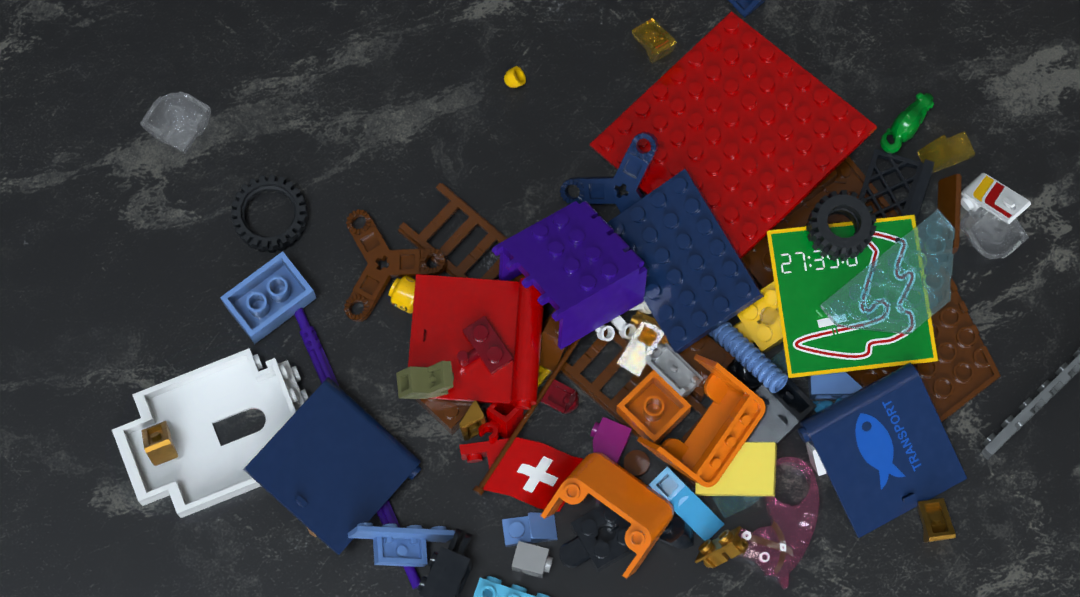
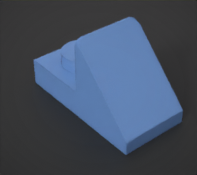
(529, 529)

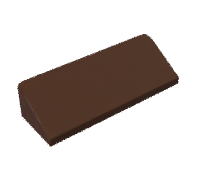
(950, 203)

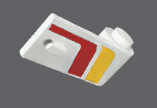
(993, 197)

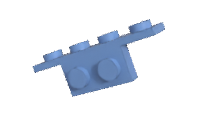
(400, 545)

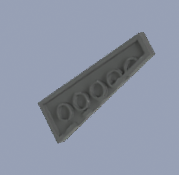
(1031, 407)

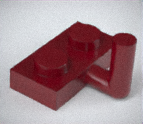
(486, 346)

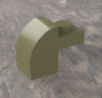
(425, 381)

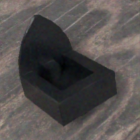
(678, 534)

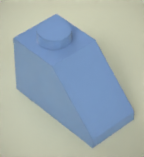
(831, 386)

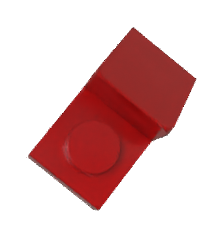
(475, 451)

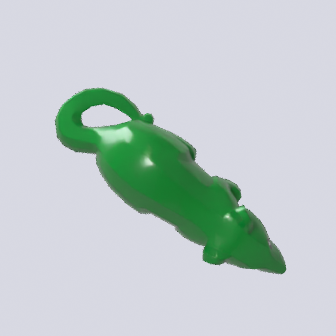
(907, 123)

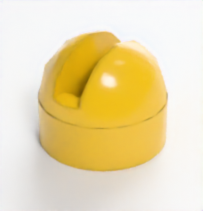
(514, 77)

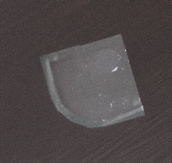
(177, 120)
(992, 235)

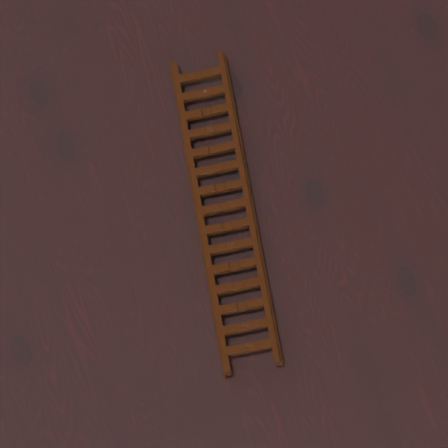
(573, 372)

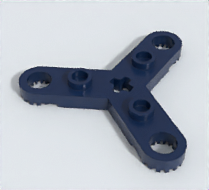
(630, 172)

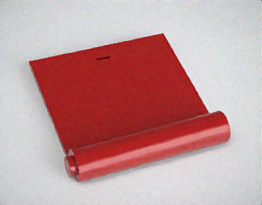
(451, 304)

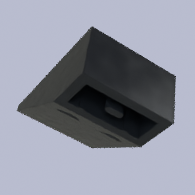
(782, 413)

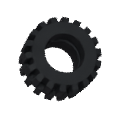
(853, 209)

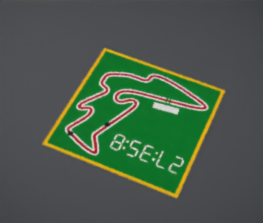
(807, 280)

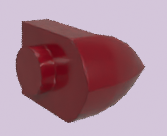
(561, 398)

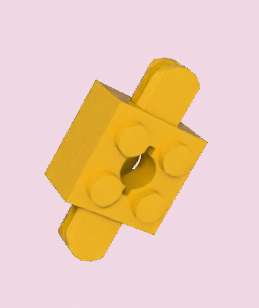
(761, 321)

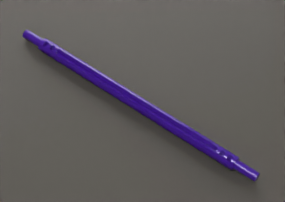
(324, 371)

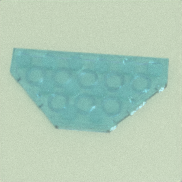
(901, 285)

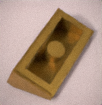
(472, 421)

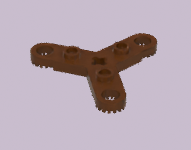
(401, 263)

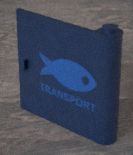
(883, 448)

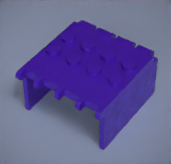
(576, 268)

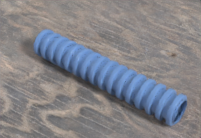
(750, 357)

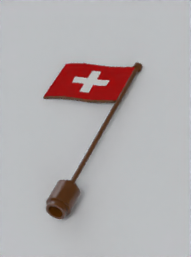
(527, 467)

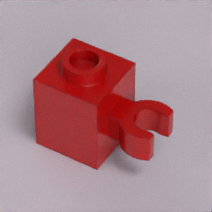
(501, 420)

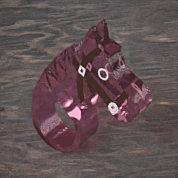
(783, 544)

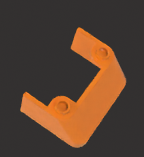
(718, 433)
(624, 495)

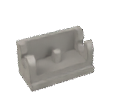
(674, 369)

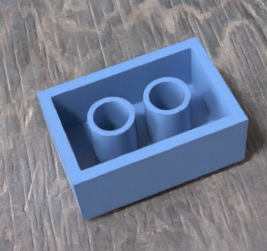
(268, 297)

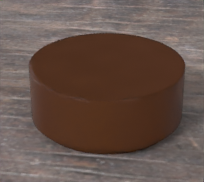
(636, 463)

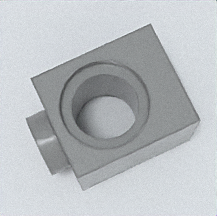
(531, 560)

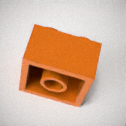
(653, 408)

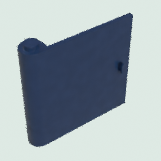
(332, 465)

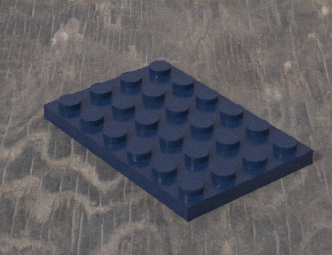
(690, 262)

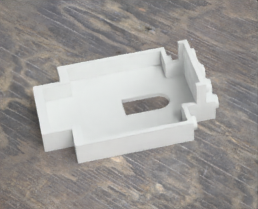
(190, 405)

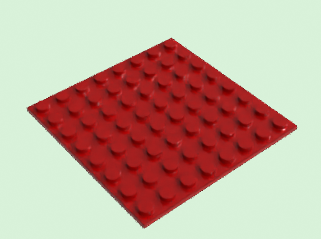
(743, 126)

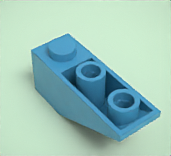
(687, 504)

